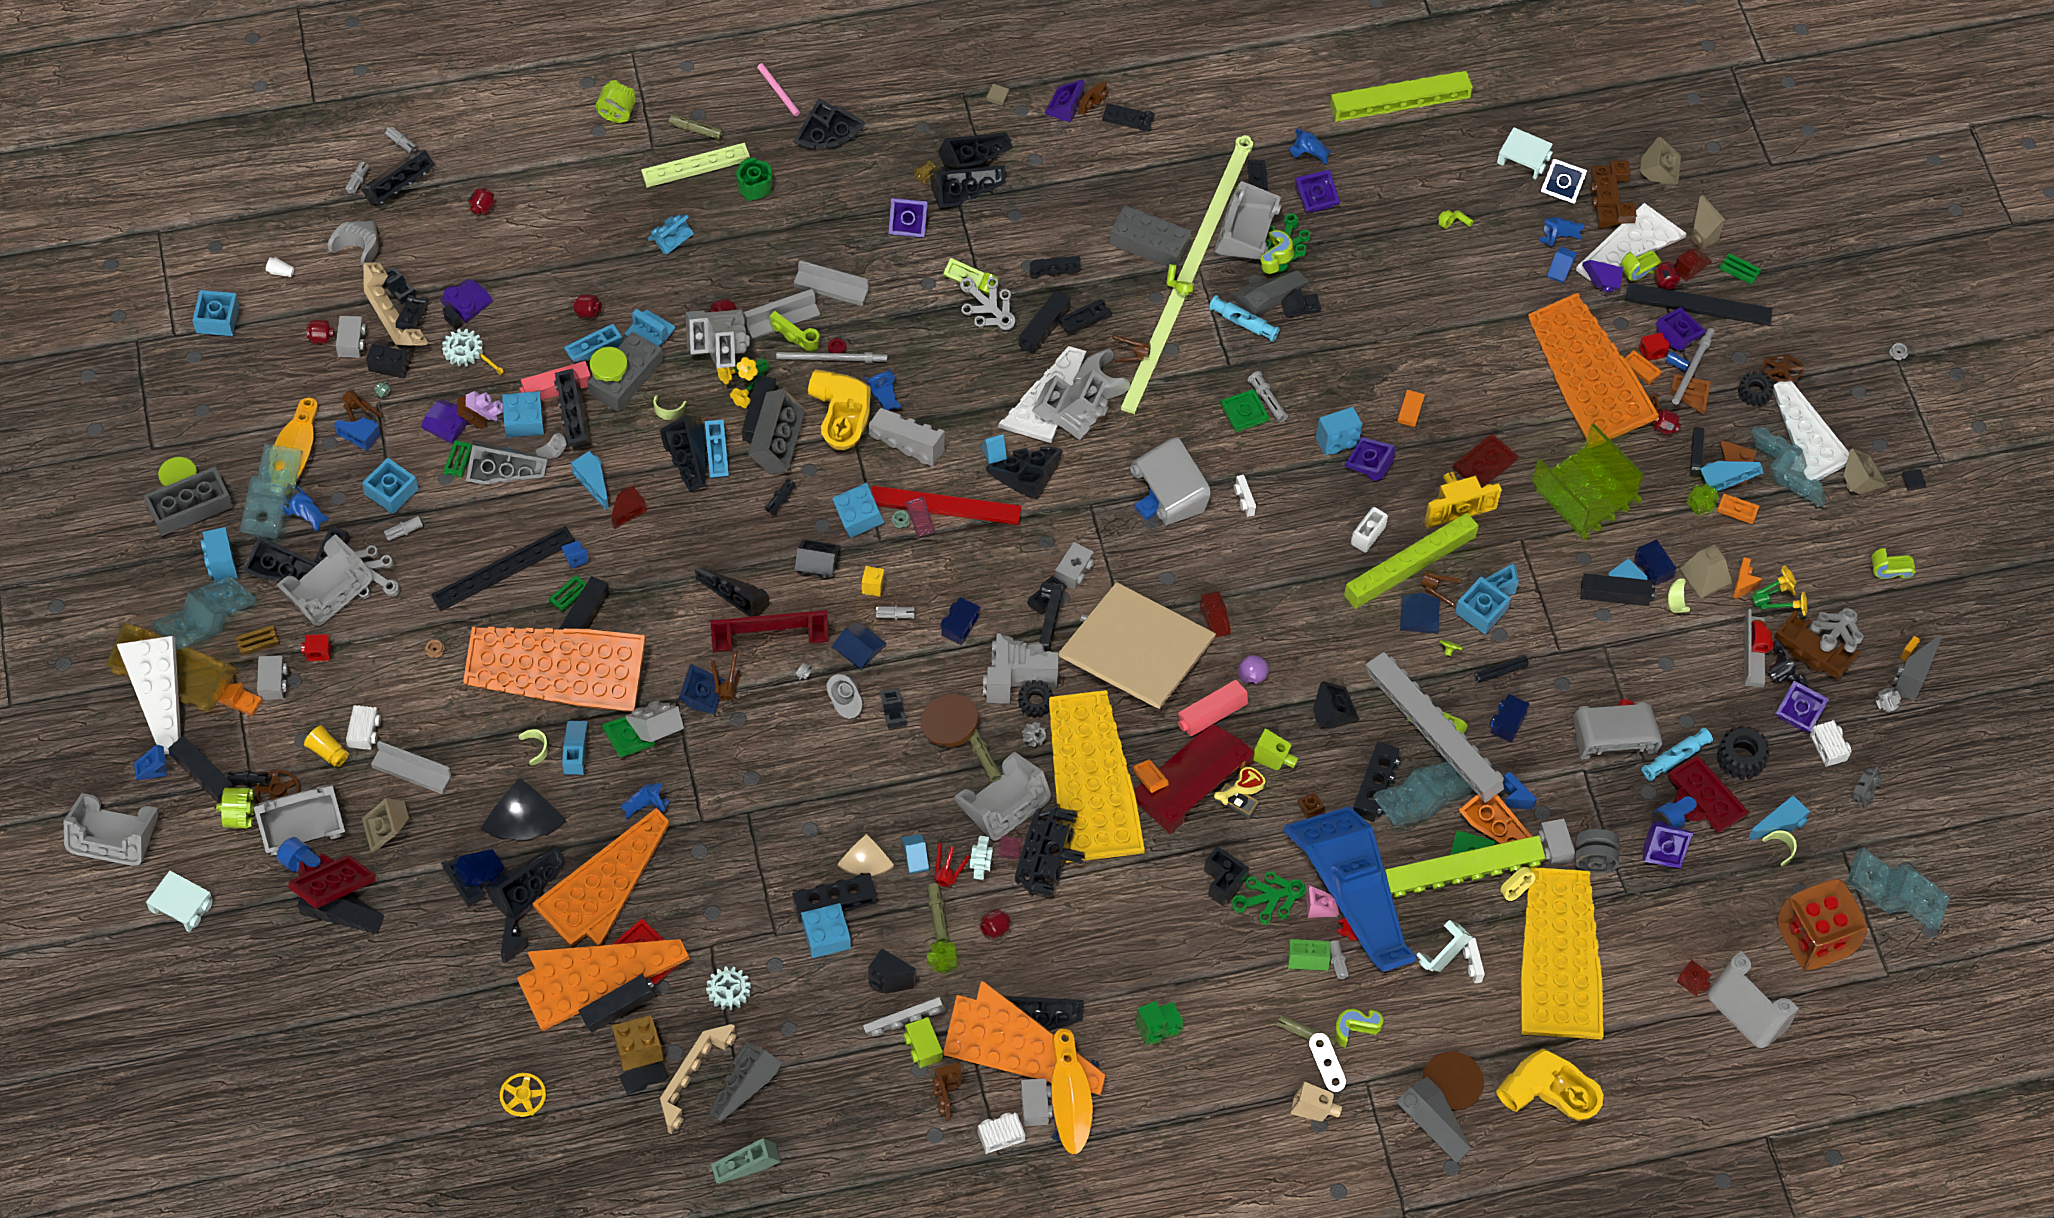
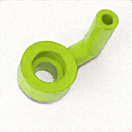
(1448, 217)
(1182, 286)

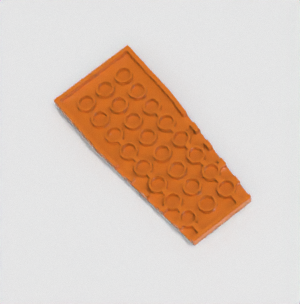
(1590, 370)
(558, 665)

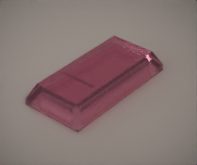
(920, 516)

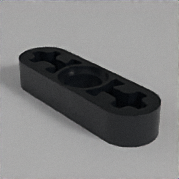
(1696, 451)

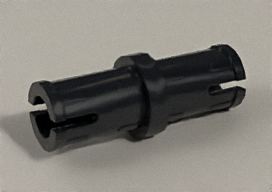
(780, 496)
(248, 777)

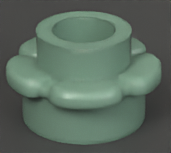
(382, 389)
(900, 515)

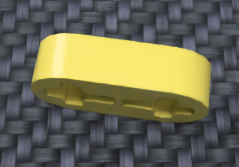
(1517, 883)

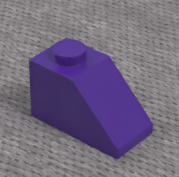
(1604, 275)

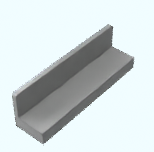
(832, 283)
(794, 308)
(1753, 661)
(412, 768)

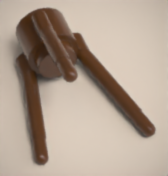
(1141, 349)
(353, 401)
(1432, 580)
(727, 689)

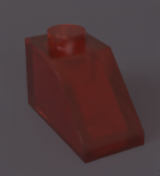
(1691, 263)
(627, 506)
(1215, 613)

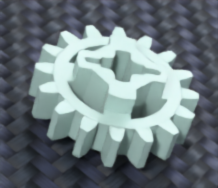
(459, 347)
(981, 857)
(719, 989)

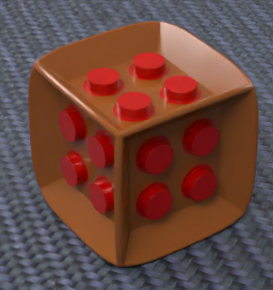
(1822, 924)

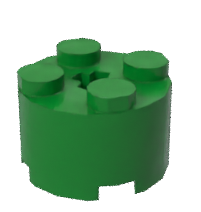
(754, 179)

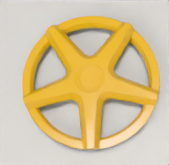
(522, 1094)

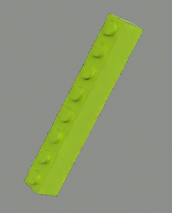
(1400, 96)
(1411, 560)
(1465, 865)

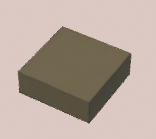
(997, 94)

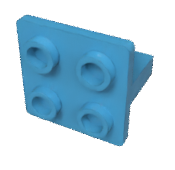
(671, 233)
(650, 327)

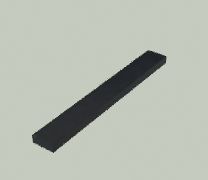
(1699, 304)
(502, 569)

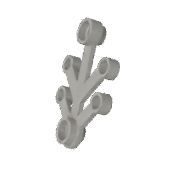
(989, 305)
(376, 577)
(1847, 618)

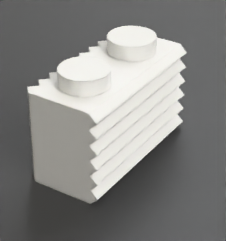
(1369, 529)
(362, 727)
(1830, 743)
(1001, 1132)

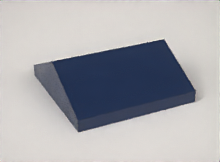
(1564, 181)
(1420, 613)
(858, 644)
(699, 690)

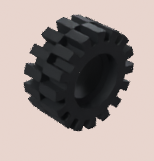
(1757, 380)
(1031, 708)

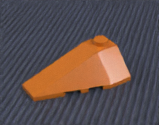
(1494, 819)

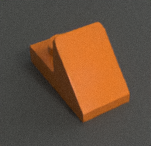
(1746, 582)
(241, 700)

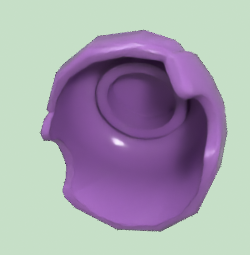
(1253, 669)

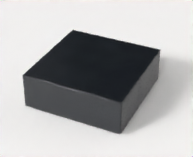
(452, 317)
(1913, 479)

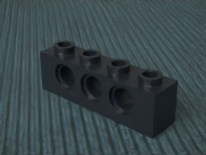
(1382, 755)
(862, 884)

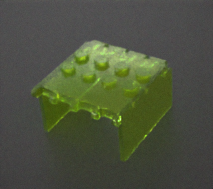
(1590, 483)

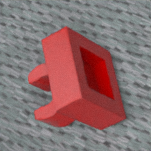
(1346, 930)

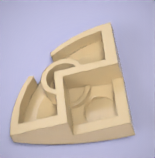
(865, 858)

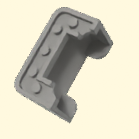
(1247, 222)
(1173, 480)
(329, 583)
(1616, 729)
(1008, 800)
(299, 815)
(107, 833)
(1748, 1007)

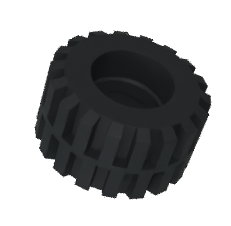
(1739, 765)

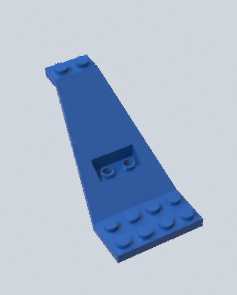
(1352, 869)

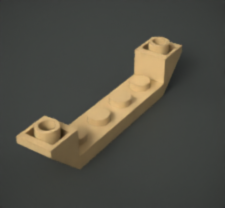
(373, 280)
(719, 1037)

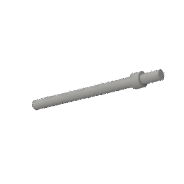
(1704, 343)
(868, 357)

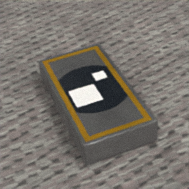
(1240, 803)

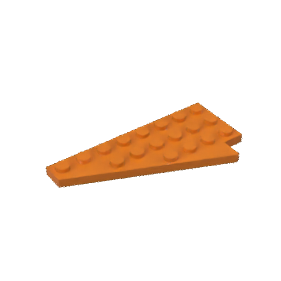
(597, 891)
(578, 976)
(1006, 1038)

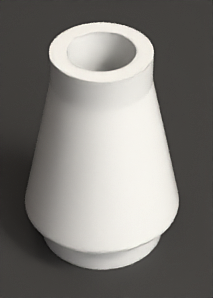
(278, 267)

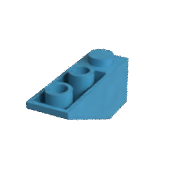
(574, 747)

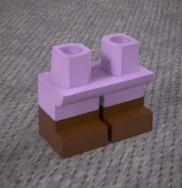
(478, 408)

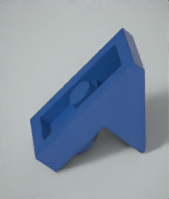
(1561, 264)
(1148, 506)
(151, 764)
(1520, 796)

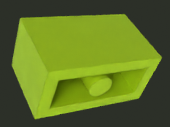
(923, 1043)

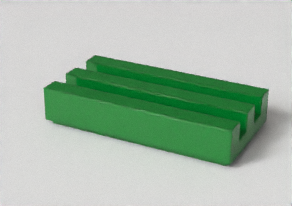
(1740, 267)
(454, 471)
(569, 600)

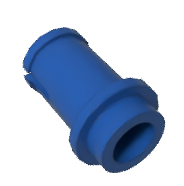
(1677, 361)

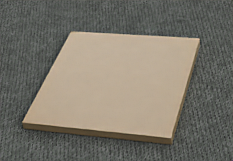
(1137, 645)

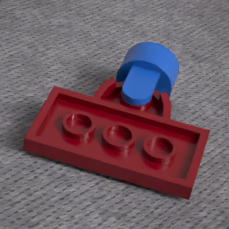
(1700, 798)
(319, 876)

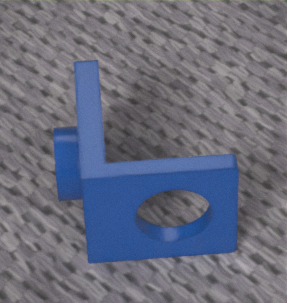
(575, 554)

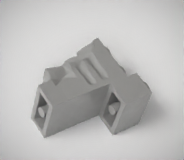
(718, 334)
(1074, 405)
(1015, 665)

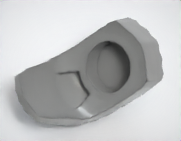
(553, 447)

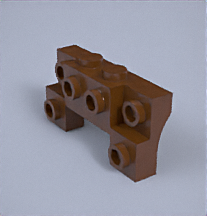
(1606, 194)
(1806, 647)

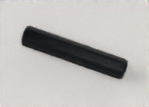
(1501, 669)

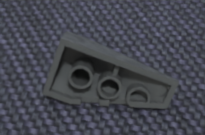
(1267, 294)
(497, 463)
(751, 1072)
(1432, 1113)

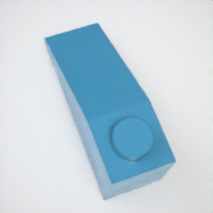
(585, 347)
(716, 448)
(589, 472)
(1729, 473)
(1785, 818)

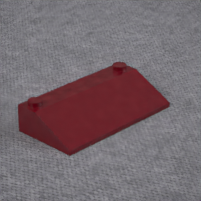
(815, 621)
(1193, 775)

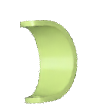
(669, 414)
(1676, 597)
(539, 735)
(1787, 838)

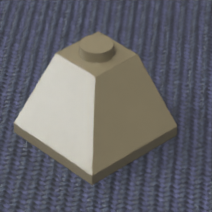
(1661, 163)
(1706, 224)
(1862, 473)
(1707, 572)
(384, 822)

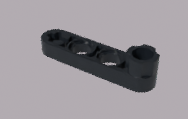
(1053, 593)

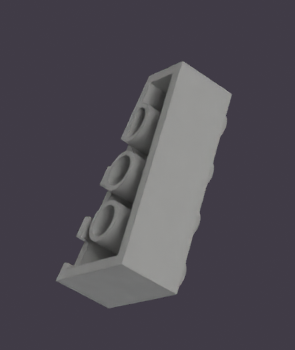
(908, 436)

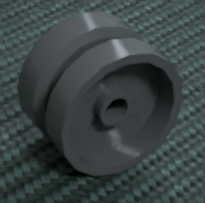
(1597, 851)

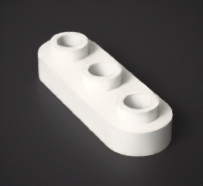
(1321, 1055)

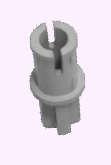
(401, 140)
(356, 178)
(403, 528)
(894, 612)
(1338, 960)

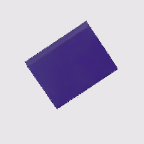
(1066, 100)
(908, 217)

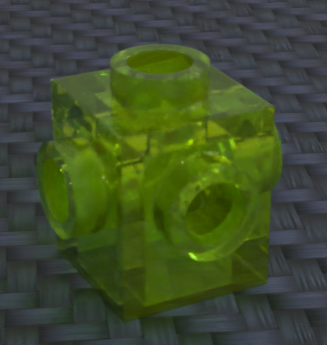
(1702, 499)
(942, 956)

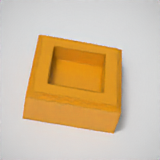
(1910, 648)

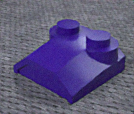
(1317, 191)
(466, 299)
(1679, 328)
(444, 421)
(1371, 458)
(1802, 707)
(1666, 845)

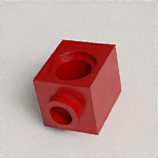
(1654, 346)
(317, 647)

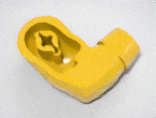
(847, 409)
(1555, 1083)

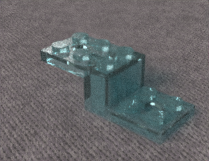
(1789, 465)
(271, 491)
(204, 612)
(1422, 793)
(1898, 889)

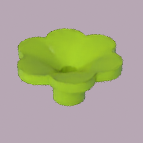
(1450, 647)

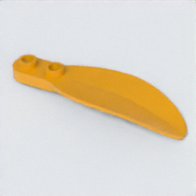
(298, 432)
(1070, 1094)

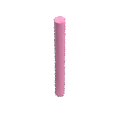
(778, 89)

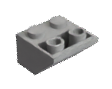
(655, 721)

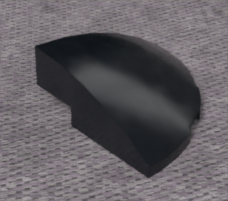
(828, 127)
(1027, 470)
(522, 815)

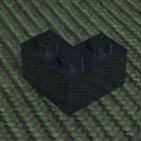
(1228, 875)

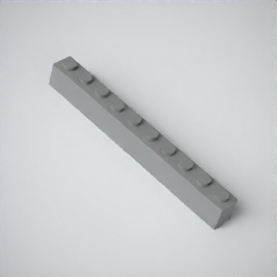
(1435, 726)

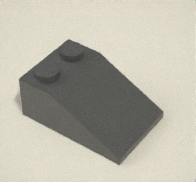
(1912, 674)

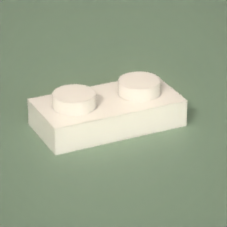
(1246, 500)
(1475, 966)

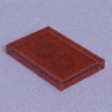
(1486, 460)

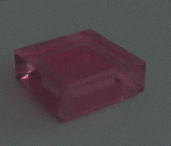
(1009, 848)

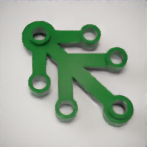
(1291, 222)
(1271, 895)

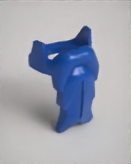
(1309, 143)
(1558, 227)
(884, 390)
(303, 506)
(646, 796)

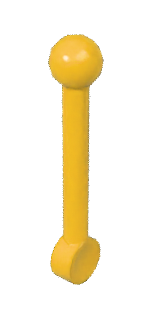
(499, 370)

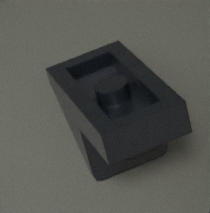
(1299, 305)
(512, 944)

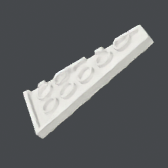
(1648, 233)
(1022, 419)
(1807, 429)
(155, 681)

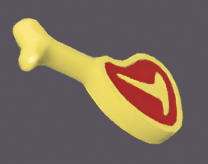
(1249, 782)

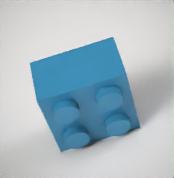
(216, 313)
(523, 414)
(1338, 431)
(390, 486)
(858, 510)
(218, 554)
(1482, 605)
(825, 930)

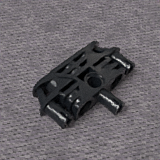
(1044, 839)

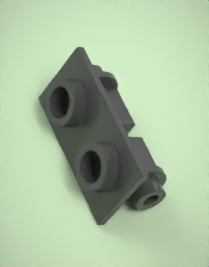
(1871, 780)

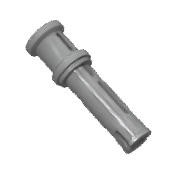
(1263, 389)

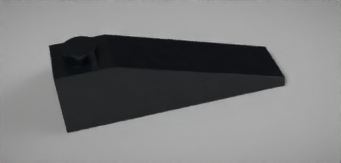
(973, 150)
(958, 185)
(686, 444)
(276, 562)
(739, 594)
(520, 886)
(346, 912)
(1050, 1011)

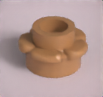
(434, 644)

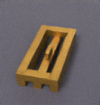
(256, 637)

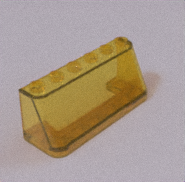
(199, 676)

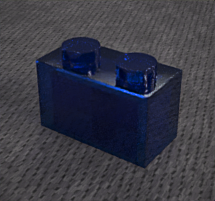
(1655, 562)
(960, 620)
(1510, 717)
(478, 867)

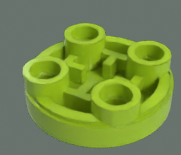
(608, 364)
(176, 470)

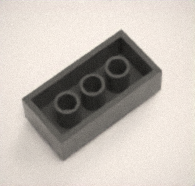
(1149, 237)
(642, 361)
(776, 431)
(188, 501)

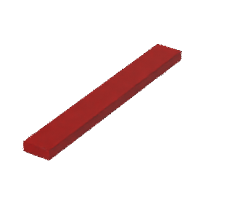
(949, 505)

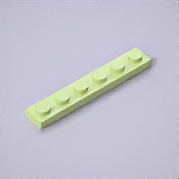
(695, 165)

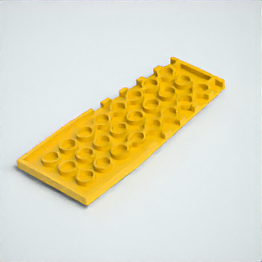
(1093, 776)
(1561, 958)

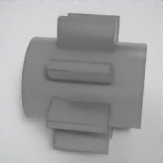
(1888, 699)
(1034, 734)

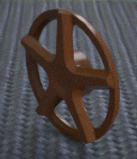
(1783, 368)
(277, 788)

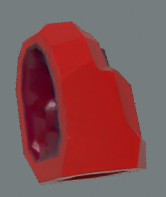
(1761, 637)

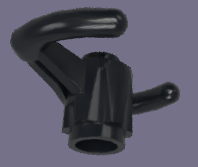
(1784, 668)

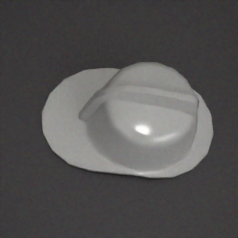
(845, 695)

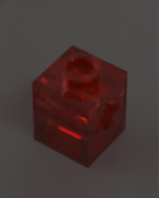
(1692, 972)

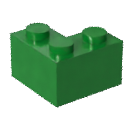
(1158, 1022)

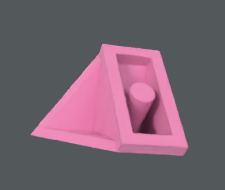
(1320, 903)

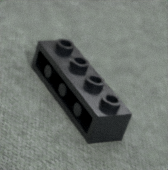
(397, 177)
(573, 408)

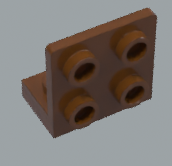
(945, 1079)

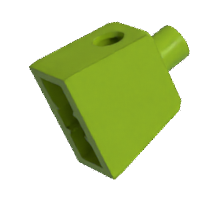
(1273, 751)

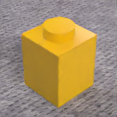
(872, 581)

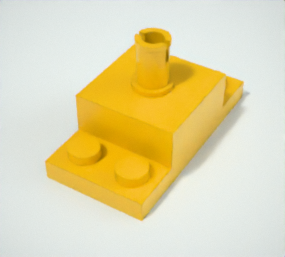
(1459, 498)

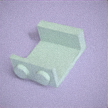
(1526, 150)
(180, 900)
(1461, 938)

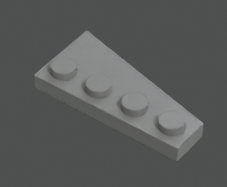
(906, 1016)

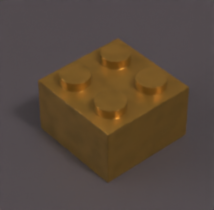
(637, 1042)

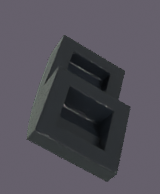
(397, 285)
(1041, 604)
(893, 708)
(640, 1077)

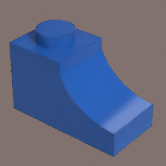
(360, 432)

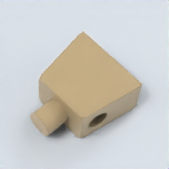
(1314, 1103)

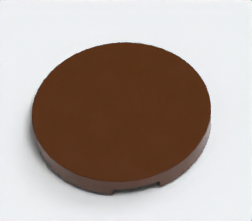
(949, 720)
(1456, 1077)

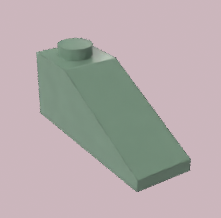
(746, 1161)

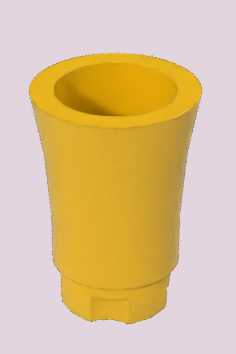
(326, 746)

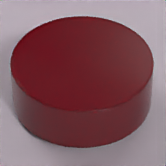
(837, 346)

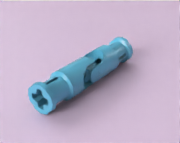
(1247, 320)
(1677, 754)

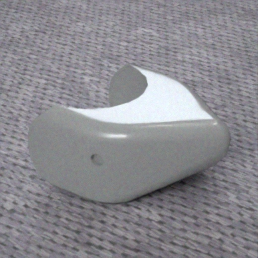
(358, 234)
(1114, 386)

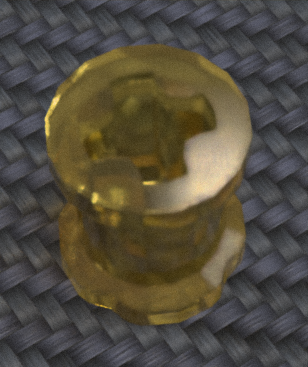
(924, 172)

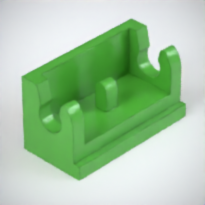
(1309, 954)

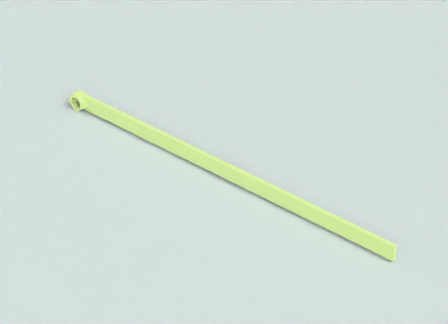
(1188, 273)

